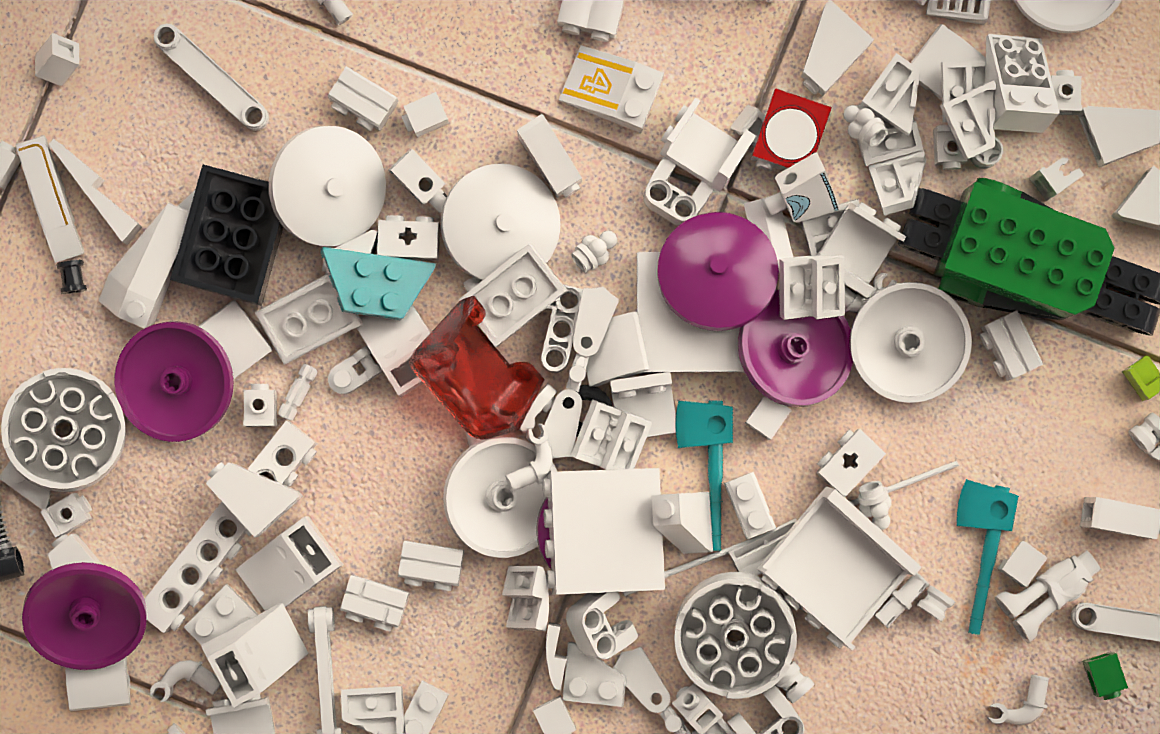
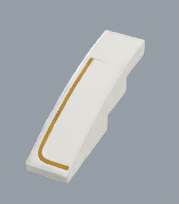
(49, 198)

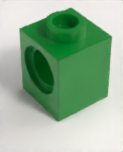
(1105, 675)

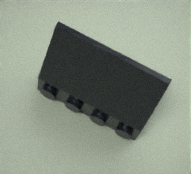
(229, 237)

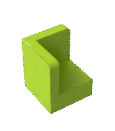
(1144, 378)

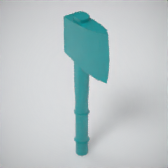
(712, 426)
(991, 510)

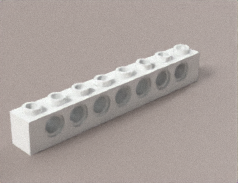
(158, 610)

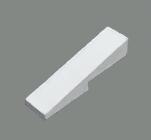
(90, 181)

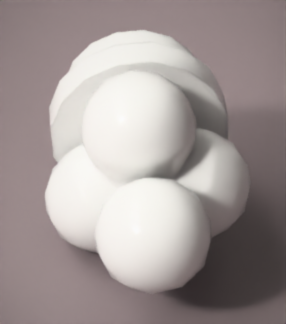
(864, 126)
(594, 251)
(875, 502)

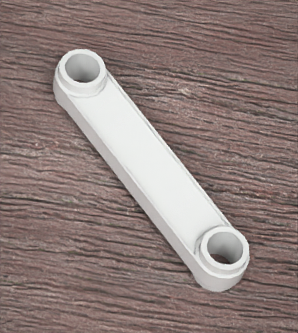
(211, 77)
(1119, 621)
(321, 622)

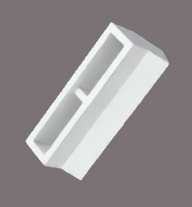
(771, 225)
(753, 553)

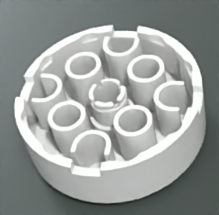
(68, 461)
(741, 604)

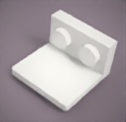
(647, 398)

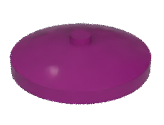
(717, 271)
(795, 358)
(173, 381)
(84, 616)

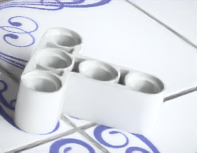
(554, 343)

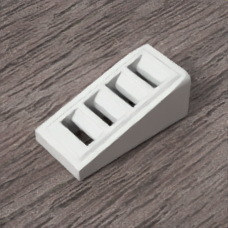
(968, 16)

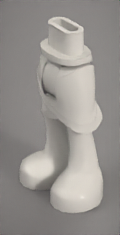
(1063, 584)

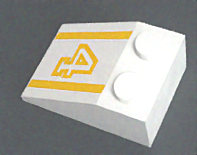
(612, 87)

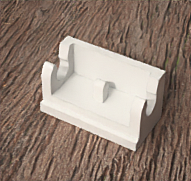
(1052, 181)

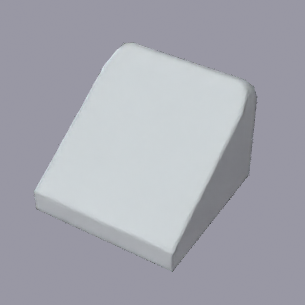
(750, 120)

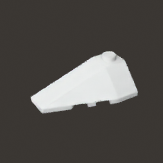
(144, 273)

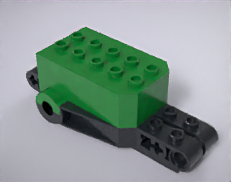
(1024, 257)

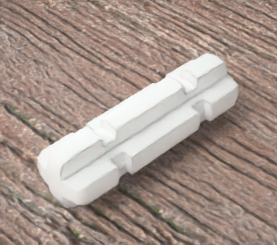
(297, 392)

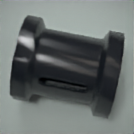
(71, 276)

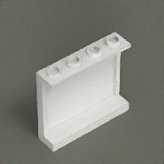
(672, 342)
(603, 531)
(836, 567)

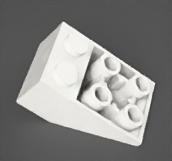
(1024, 87)
(393, 344)
(289, 565)
(255, 654)

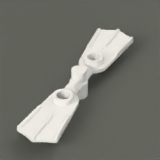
(593, 319)
(644, 683)

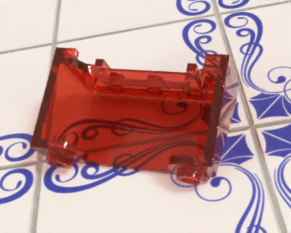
(473, 376)

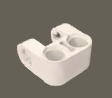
(673, 195)
(596, 626)
(783, 708)

